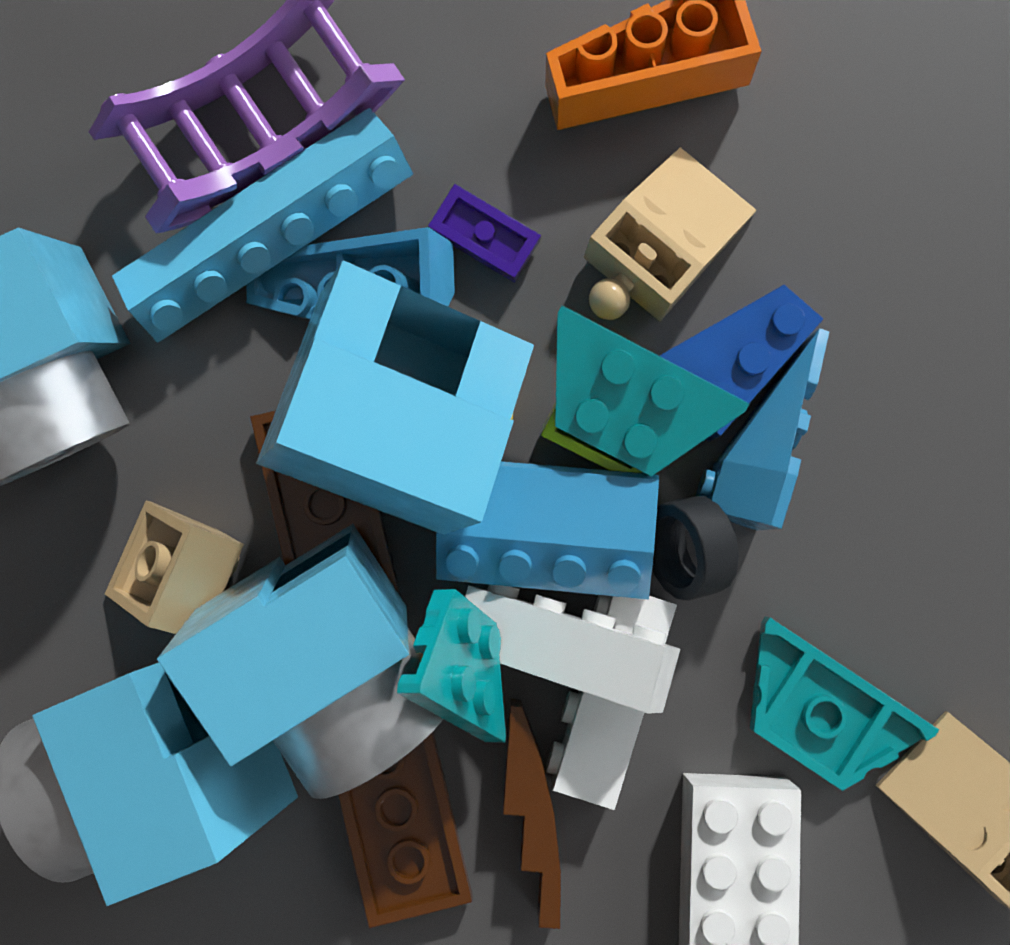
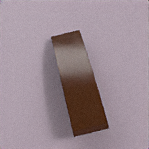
(529, 796)

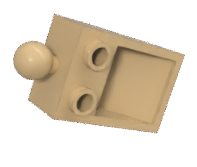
(663, 237)
(960, 799)

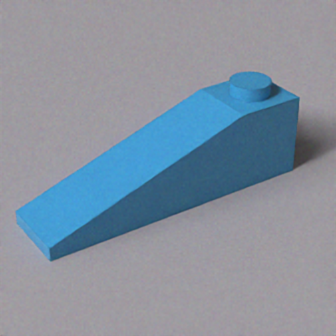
(409, 258)
(756, 469)

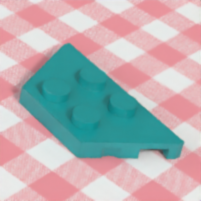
(631, 397)
(459, 667)
(826, 711)

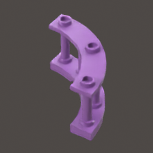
(185, 201)

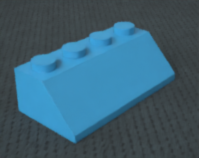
(559, 532)

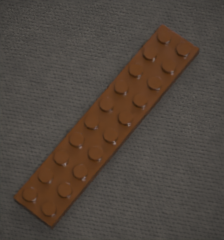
(403, 817)

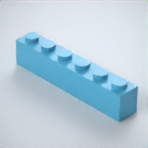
(262, 225)

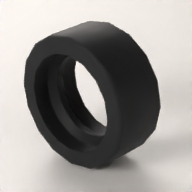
(713, 542)

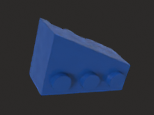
(748, 345)

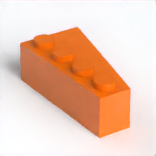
(652, 60)

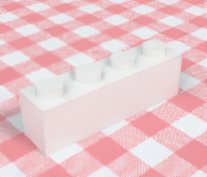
(580, 651)
(599, 731)

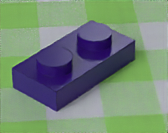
(485, 233)

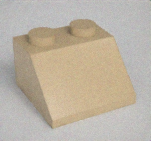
(171, 568)

